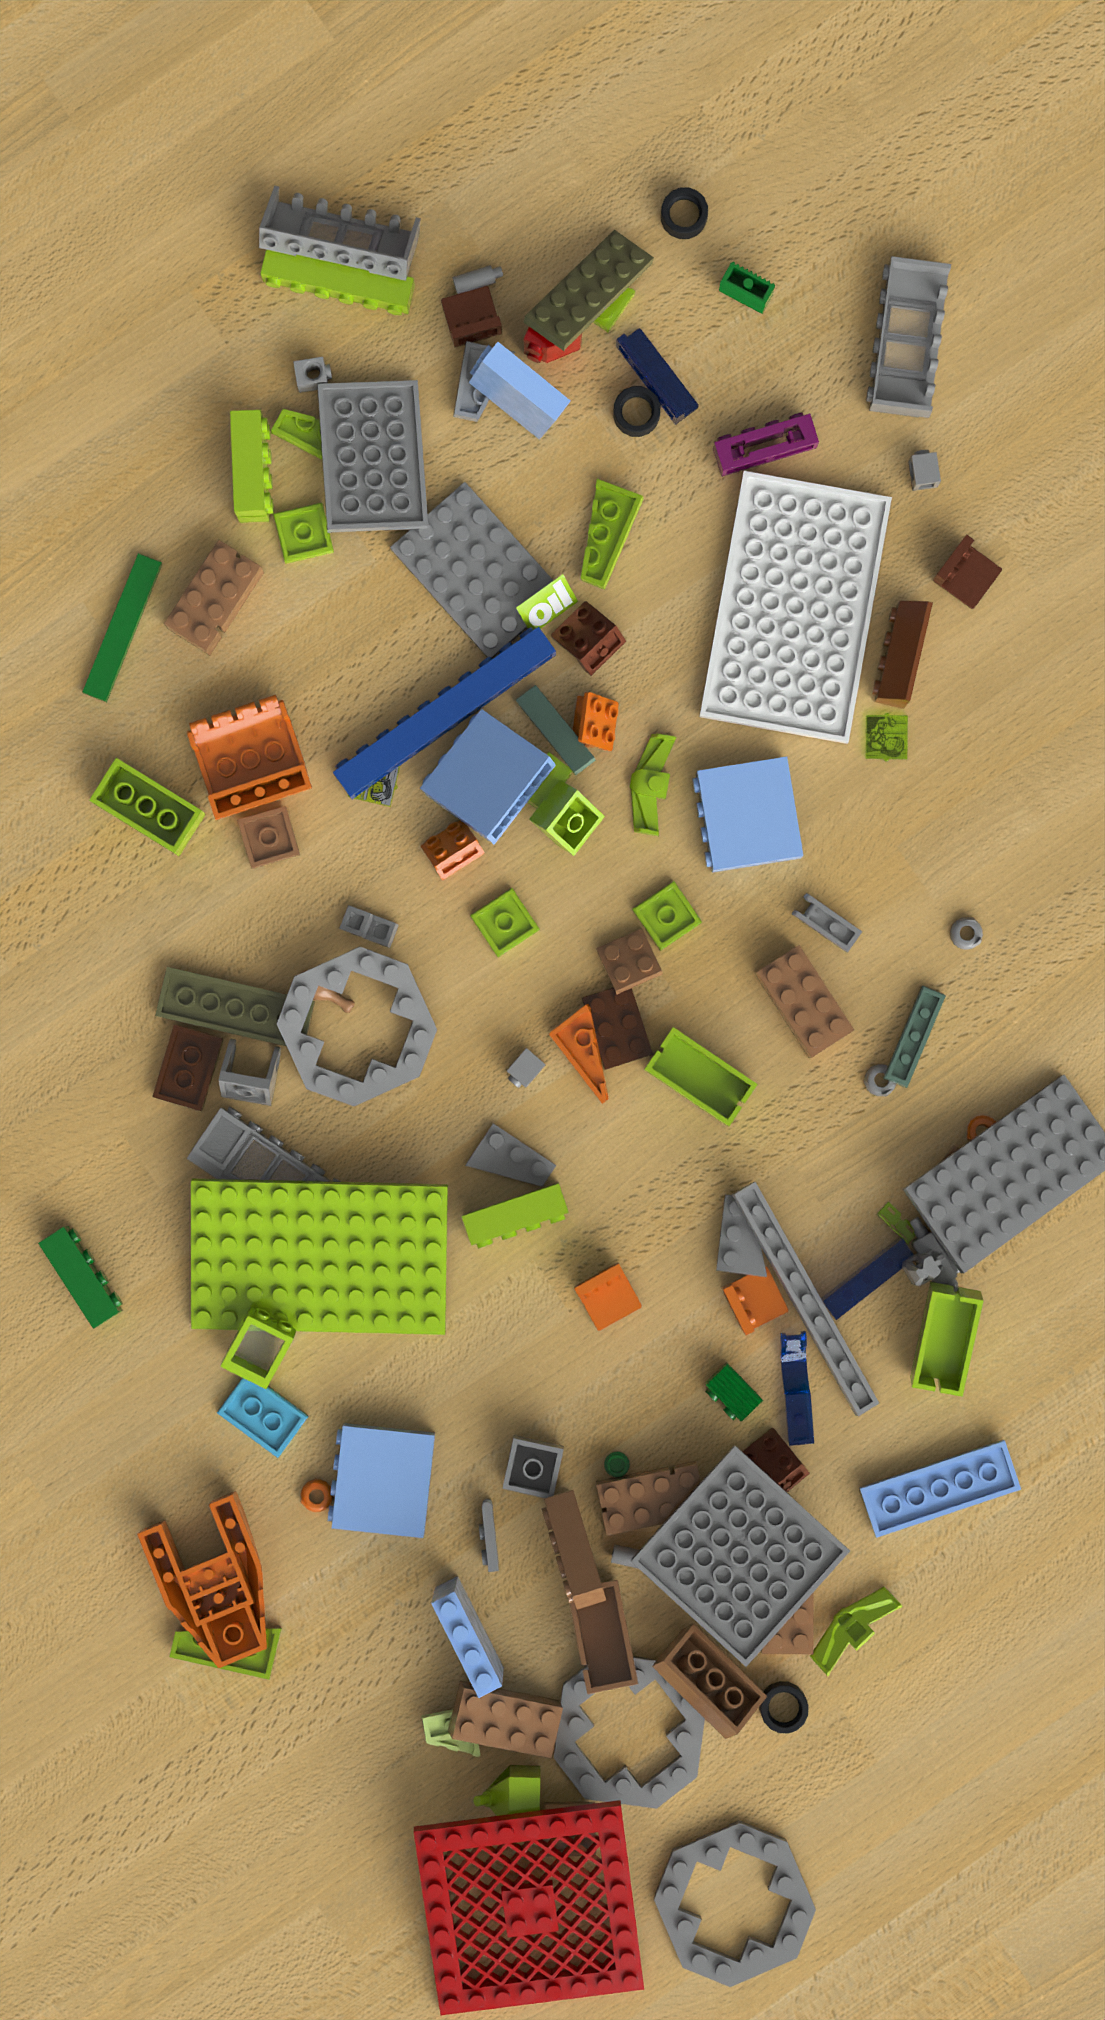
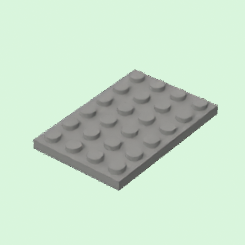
(372, 456)
(473, 569)

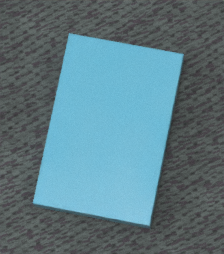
(263, 1415)

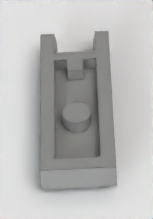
(828, 924)
(487, 1532)

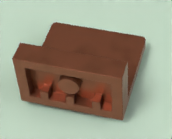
(471, 316)
(967, 573)
(589, 637)
(777, 1460)

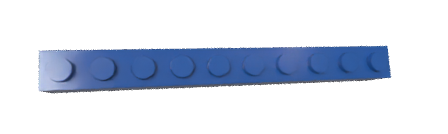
(445, 712)

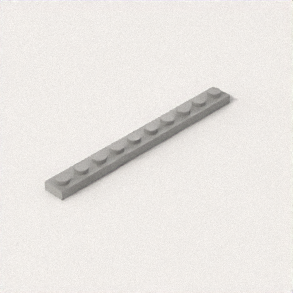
(805, 1298)

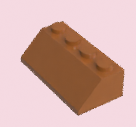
(902, 653)

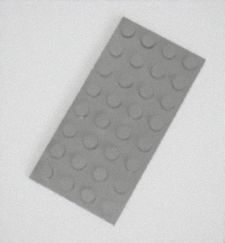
(1010, 1174)

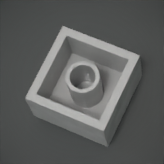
(533, 1467)

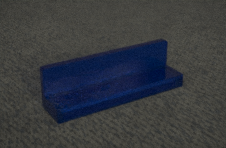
(657, 375)
(867, 1278)

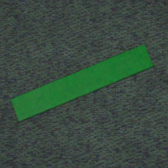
(122, 628)

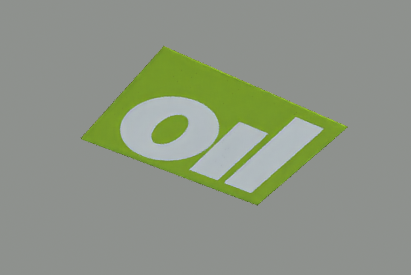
(547, 603)

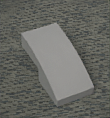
(369, 926)

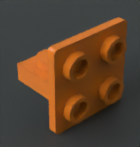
(595, 721)
(452, 849)

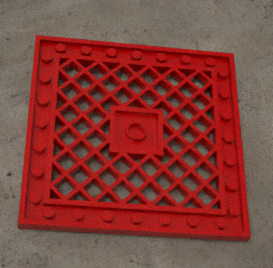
(529, 1907)

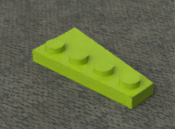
(300, 431)
(610, 524)
(258, 1665)

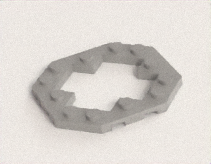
(379, 1075)
(622, 1785)
(683, 1925)

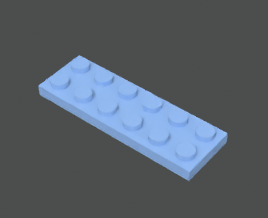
(940, 1488)

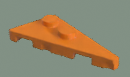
(579, 1044)

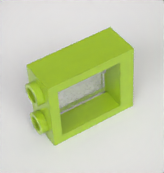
(258, 1347)

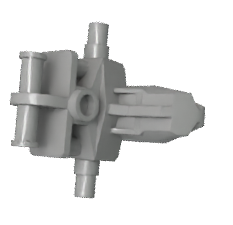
(931, 1259)

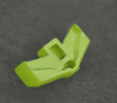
(650, 783)
(852, 1627)

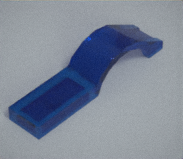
(796, 1389)

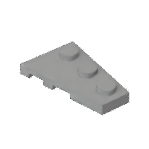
(469, 401)
(509, 1157)
(738, 1246)

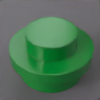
(616, 1464)

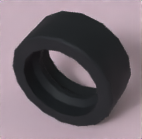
(689, 194)
(650, 397)
(798, 1721)

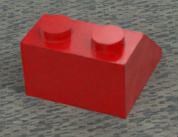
(540, 349)

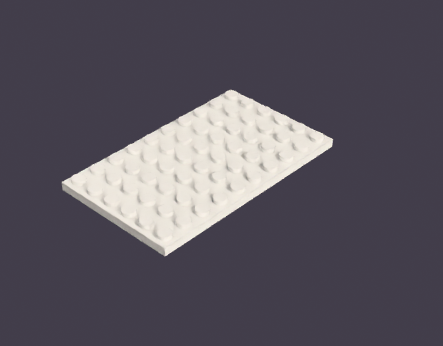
(795, 607)

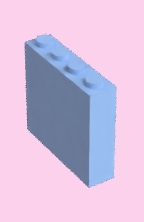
(517, 389)
(487, 776)
(748, 814)
(382, 1480)
(468, 1636)

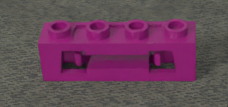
(773, 430)

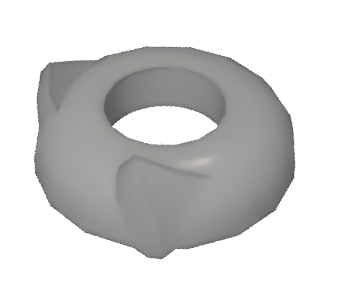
(955, 933)
(870, 1084)

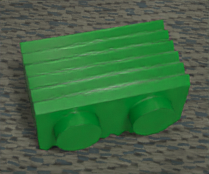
(747, 287)
(732, 1392)

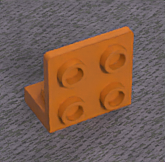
(608, 1296)
(755, 1301)

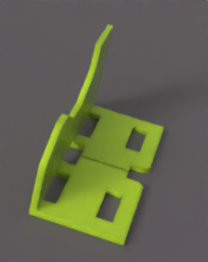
(894, 1219)

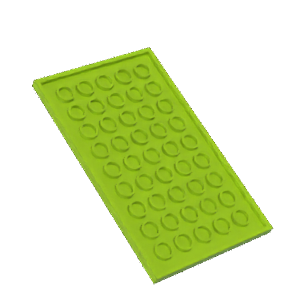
(320, 1255)

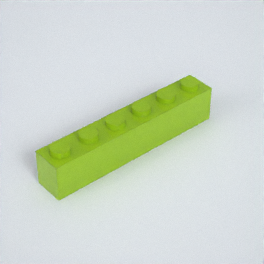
(337, 281)

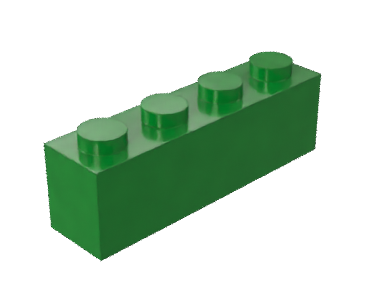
(80, 1276)

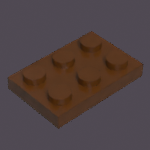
(618, 1027)
(188, 1067)

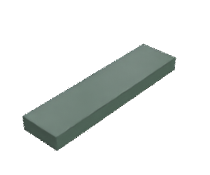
(555, 730)
(914, 1036)

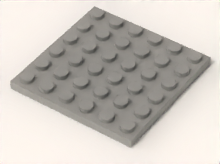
(740, 1555)

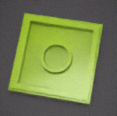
(303, 533)
(667, 915)
(505, 922)

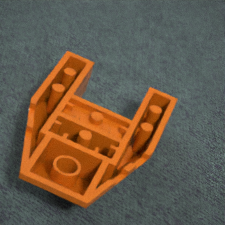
(219, 1597)

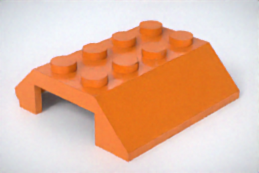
(249, 757)

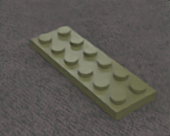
(588, 290)
(223, 1005)

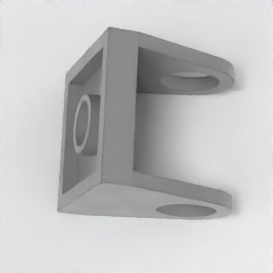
(248, 1087)

